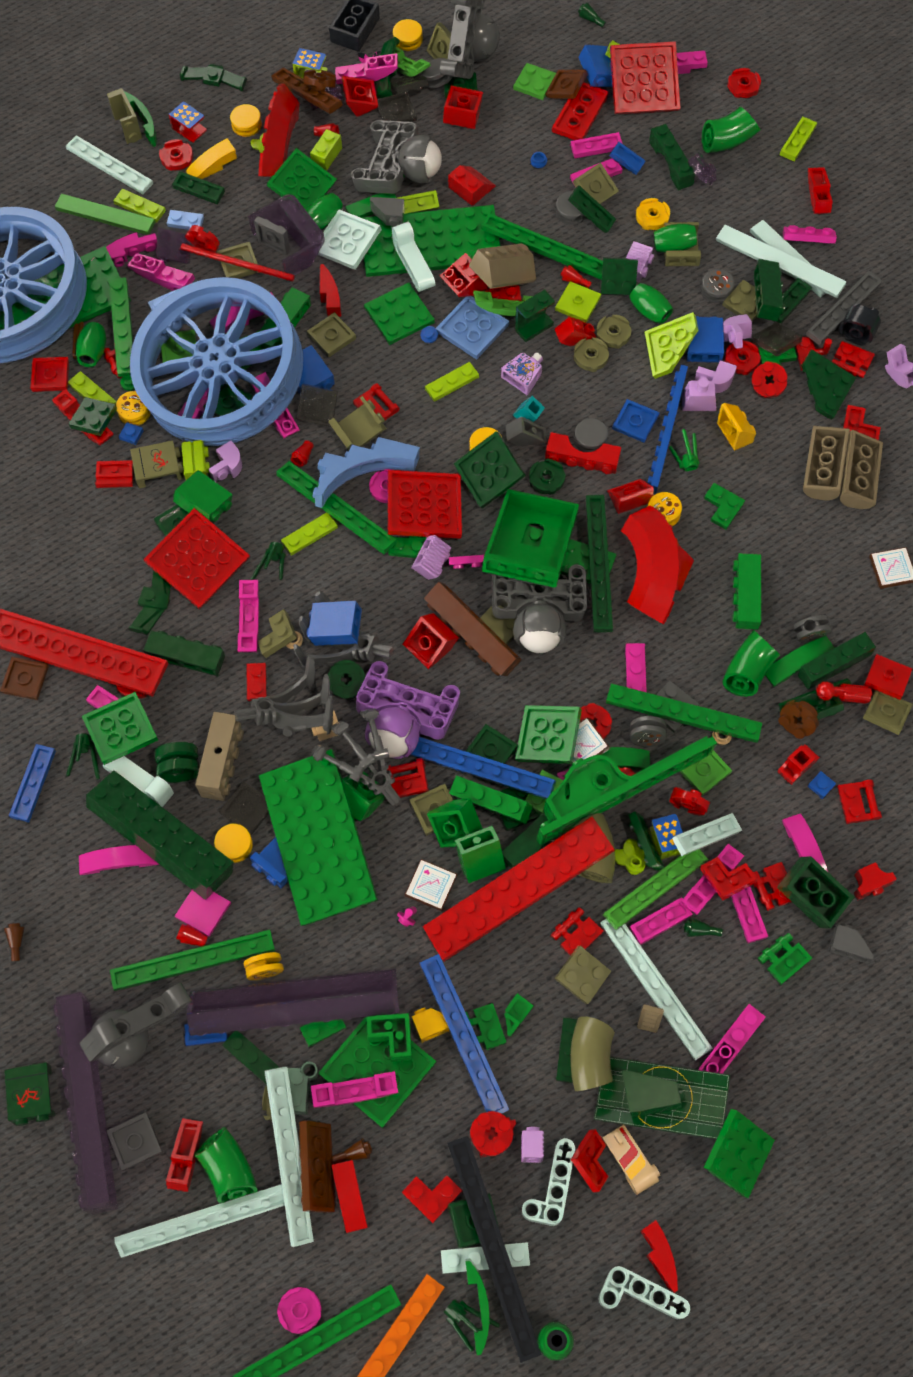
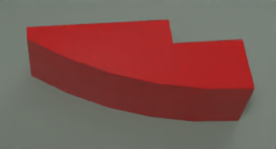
(819, 190)
(329, 292)
(183, 1155)
(349, 1196)
(661, 1256)

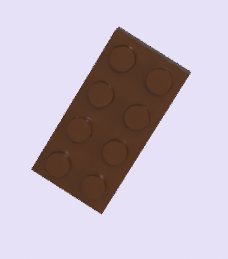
(316, 1167)

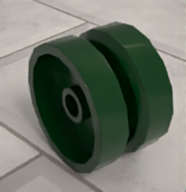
(177, 762)

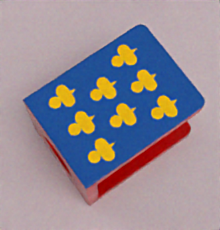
(186, 121)

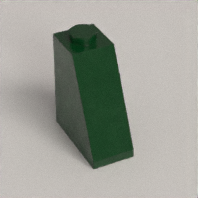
(651, 1094)

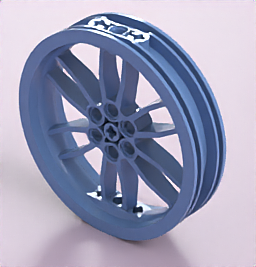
(18, 280)
(217, 360)

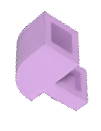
(737, 329)
(899, 367)
(722, 377)
(230, 462)

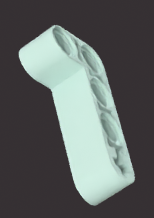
(411, 257)
(153, 787)
(554, 1181)
(647, 1295)

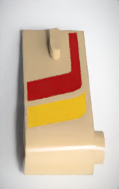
(631, 1160)

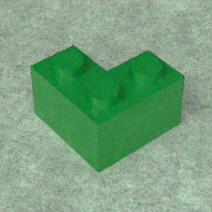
(394, 1029)

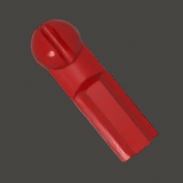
(844, 692)

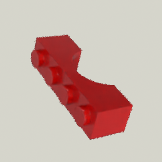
(602, 459)

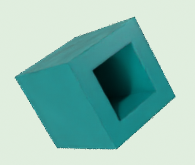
(529, 409)

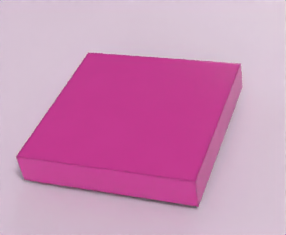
(203, 913)

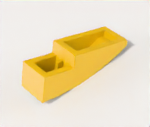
(212, 160)

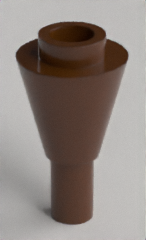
(14, 936)
(358, 1151)

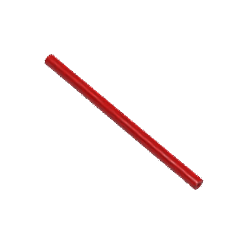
(234, 261)

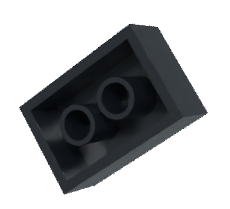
(354, 23)

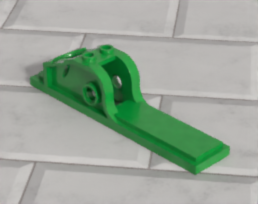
(600, 785)

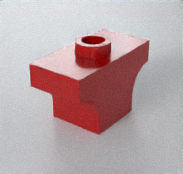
(798, 763)
(872, 881)

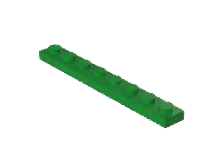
(543, 245)
(338, 509)
(684, 713)
(192, 960)
(324, 1335)

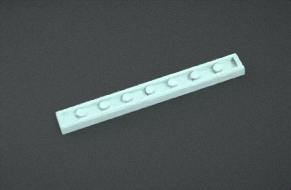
(788, 264)
(658, 990)
(288, 1154)
(200, 1221)

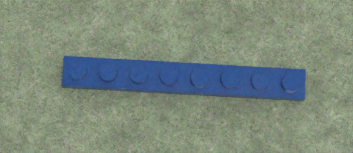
(668, 422)
(484, 768)
(463, 1035)

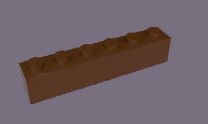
(472, 629)

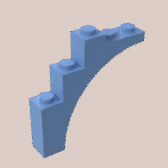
(358, 461)

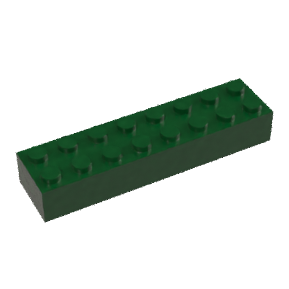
(159, 834)

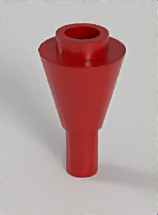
(570, 274)

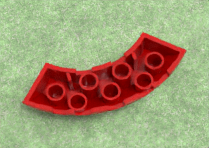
(279, 128)
(656, 562)

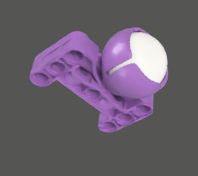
(404, 711)

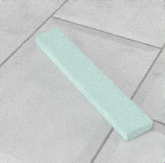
(109, 164)
(769, 236)

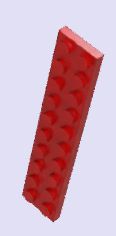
(81, 653)
(518, 888)

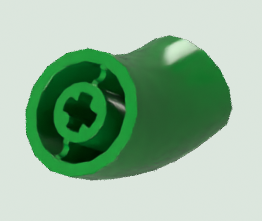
(728, 131)
(749, 666)
(226, 1166)

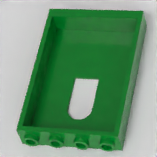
(525, 562)

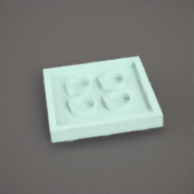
(348, 239)

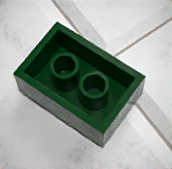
(815, 892)

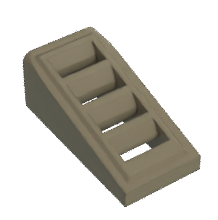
(650, 1018)

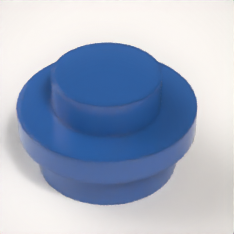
(538, 160)
(429, 334)

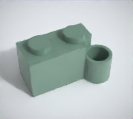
(300, 1087)

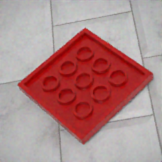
(645, 77)
(424, 504)
(196, 558)

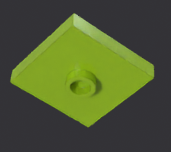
(578, 302)

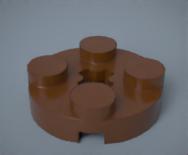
(320, 80)
(799, 728)

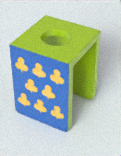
(308, 60)
(662, 833)

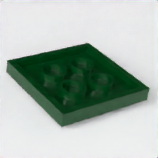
(489, 469)

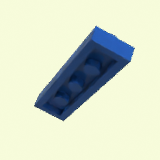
(32, 783)

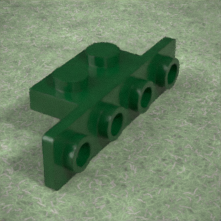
(823, 707)

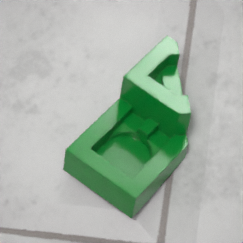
(516, 1013)

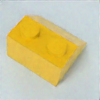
(735, 426)

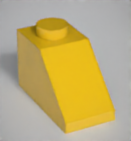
(429, 1023)

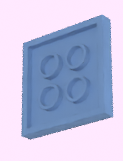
(472, 327)

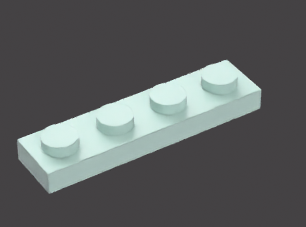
(706, 834)
(454, 1259)

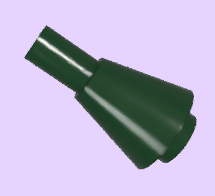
(588, 13)
(697, 928)

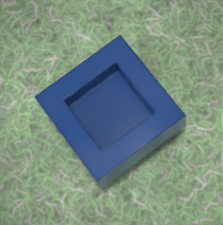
(131, 433)
(821, 784)

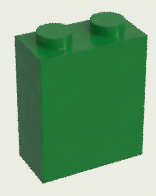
(203, 495)
(480, 854)

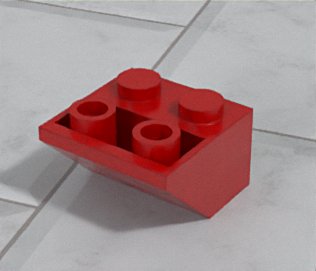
(463, 278)

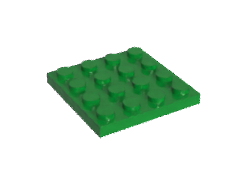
(363, 1059)

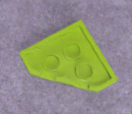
(669, 342)

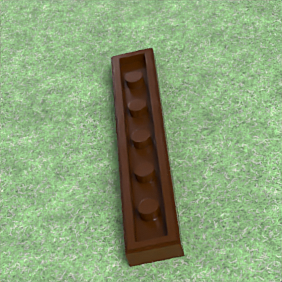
(308, 92)

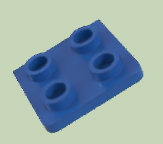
(270, 864)

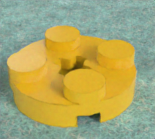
(652, 222)

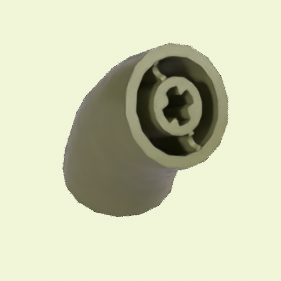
(604, 869)
(591, 1054)

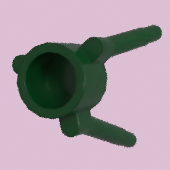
(273, 553)
(82, 745)
(457, 1313)

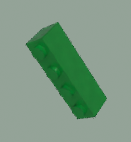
(296, 305)
(747, 591)
(491, 799)

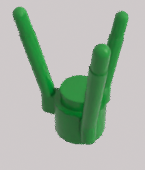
(690, 460)

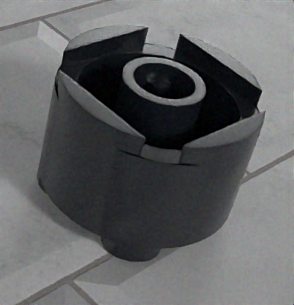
(860, 324)

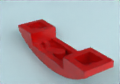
(68, 406)

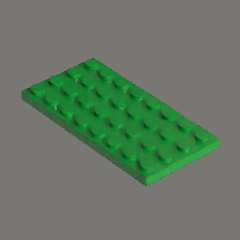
(439, 236)
(97, 296)
(317, 839)

